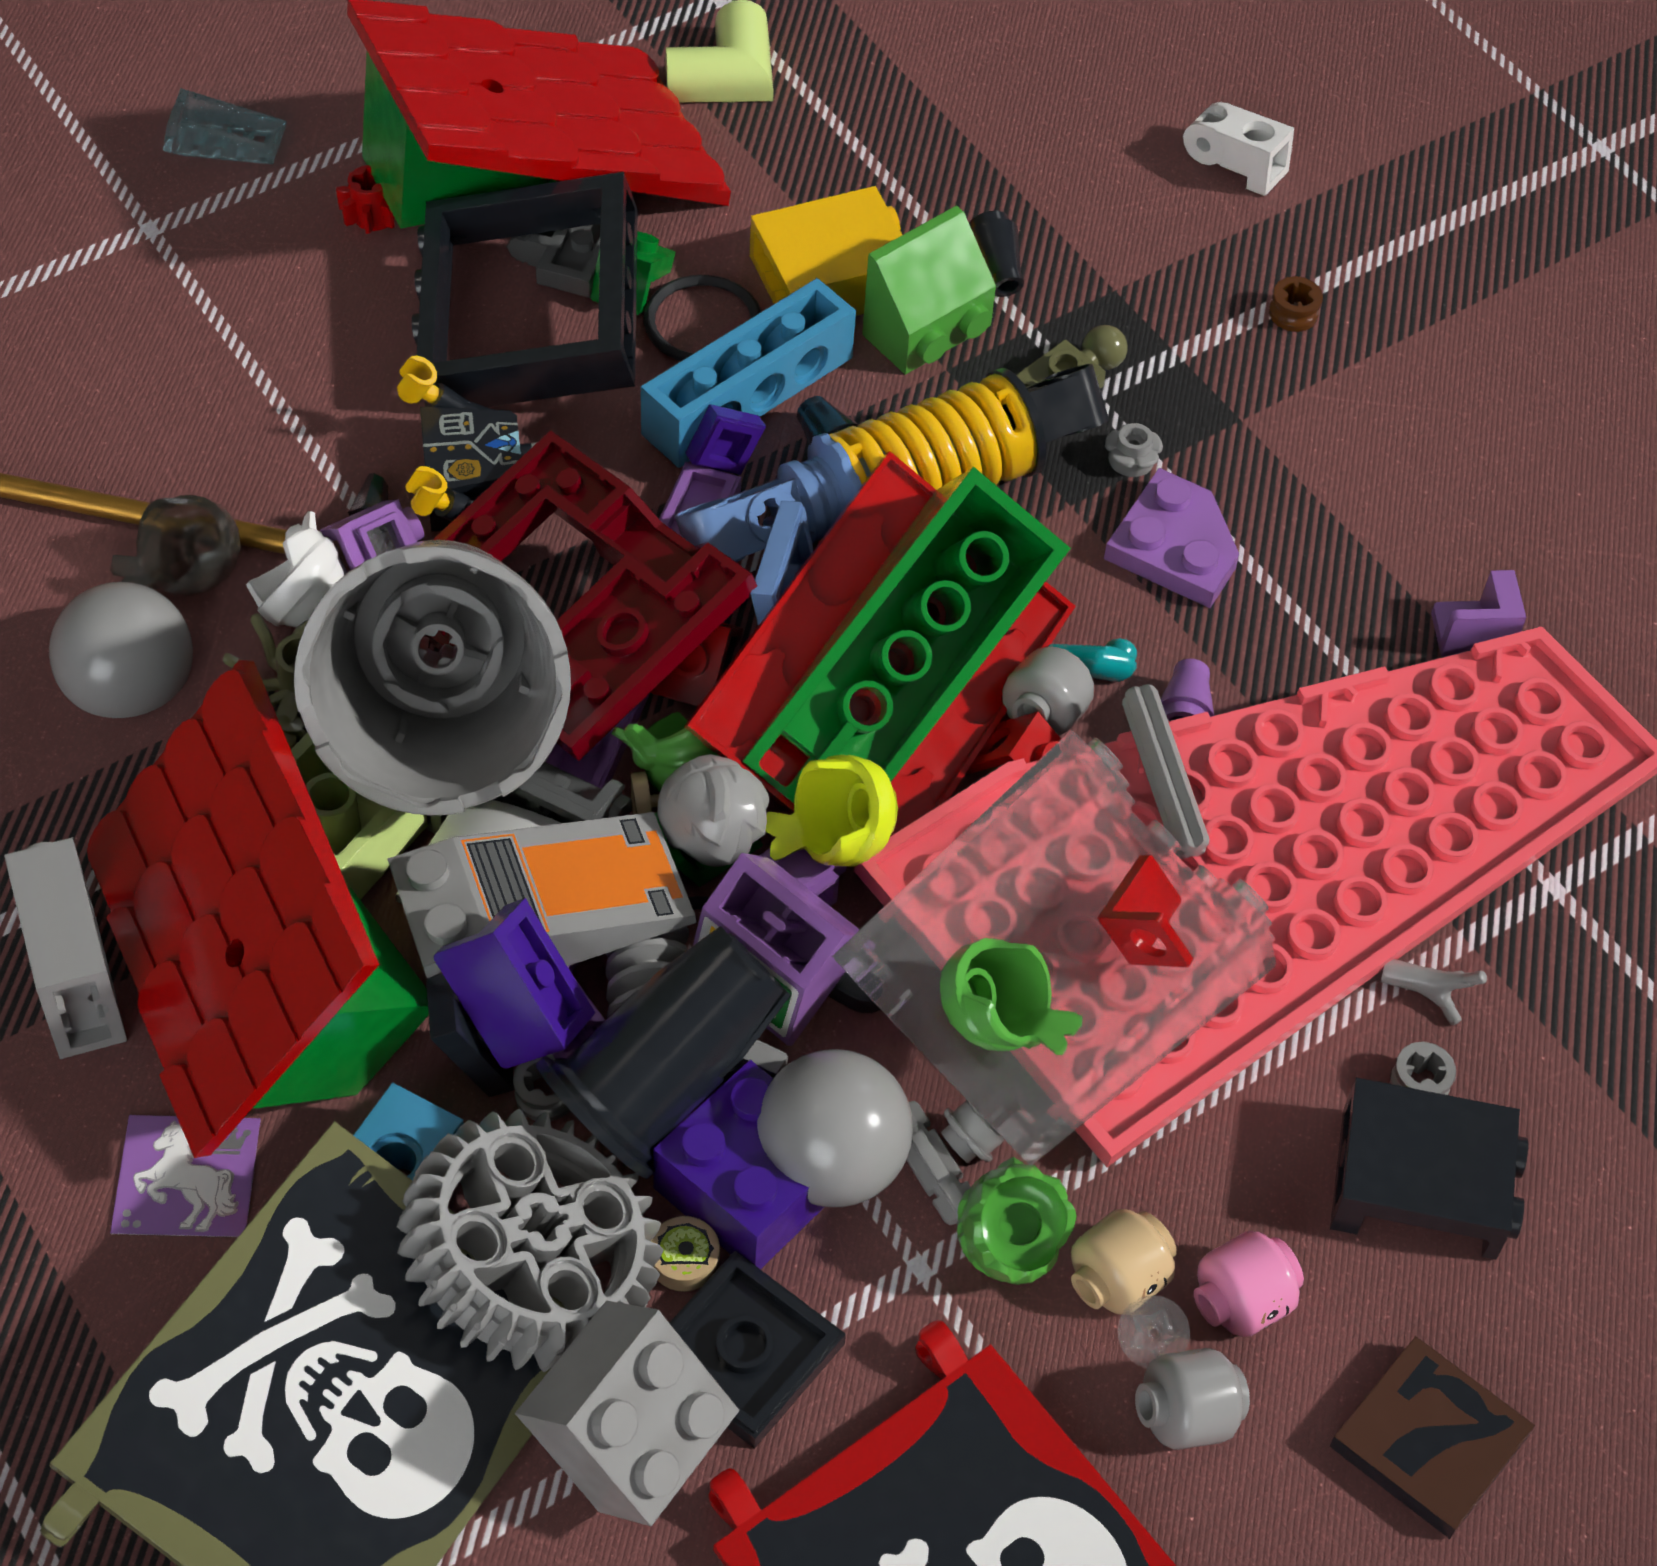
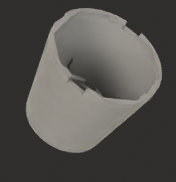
(422, 723)

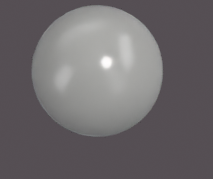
(120, 650)
(836, 1126)

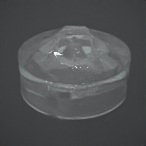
(1152, 1329)

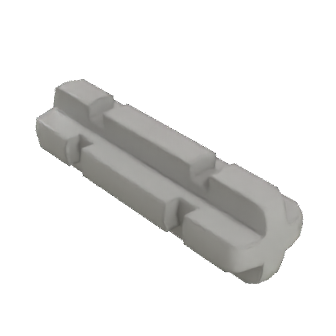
(935, 1166)

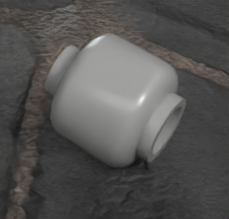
(1053, 685)
(1192, 1398)

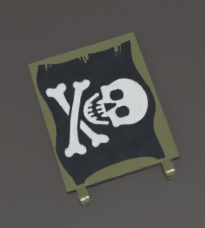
(303, 1396)

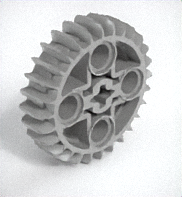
(520, 1230)

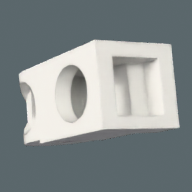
(1241, 144)

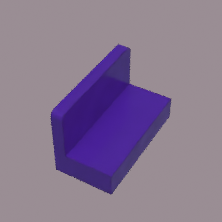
(516, 987)

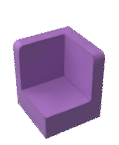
(1470, 622)

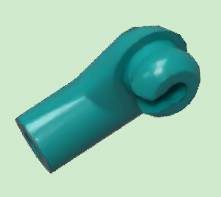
(1108, 662)

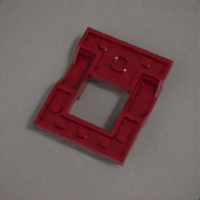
(640, 614)

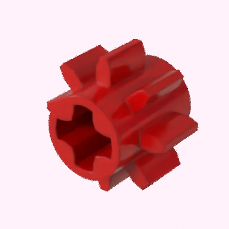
(364, 202)

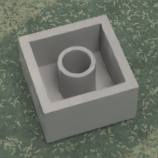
(628, 1412)

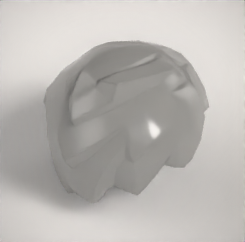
(712, 810)

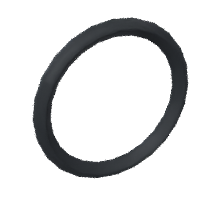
(678, 284)

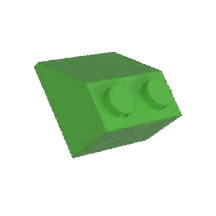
(927, 292)

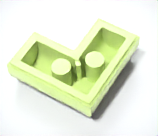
(733, 69)

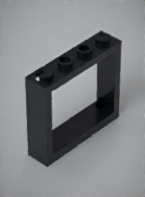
(520, 211)

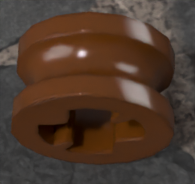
(1296, 290)

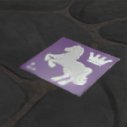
(181, 1195)

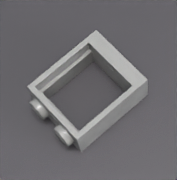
(65, 948)

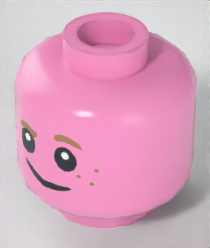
(1248, 1283)

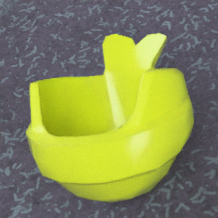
(839, 814)

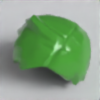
(1014, 1222)

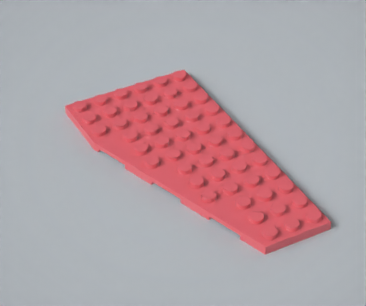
(1358, 821)

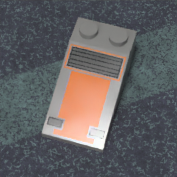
(586, 880)

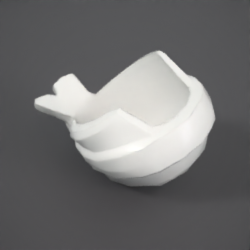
(296, 586)

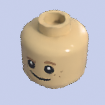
(1122, 1260)

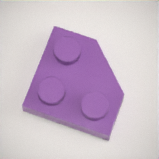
(1176, 539)

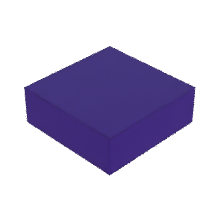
(725, 439)

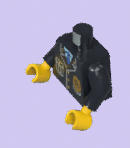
(462, 445)

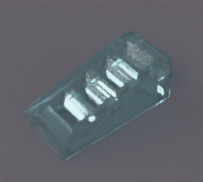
(206, 128)

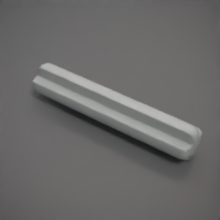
(1165, 770)

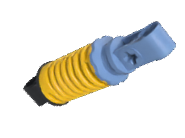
(984, 425)

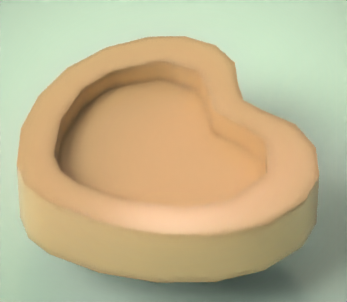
(641, 798)

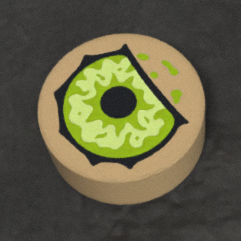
(688, 1255)

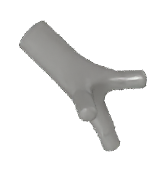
(1432, 983)

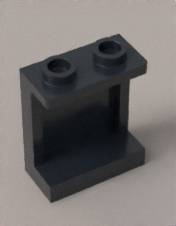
(1429, 1163)

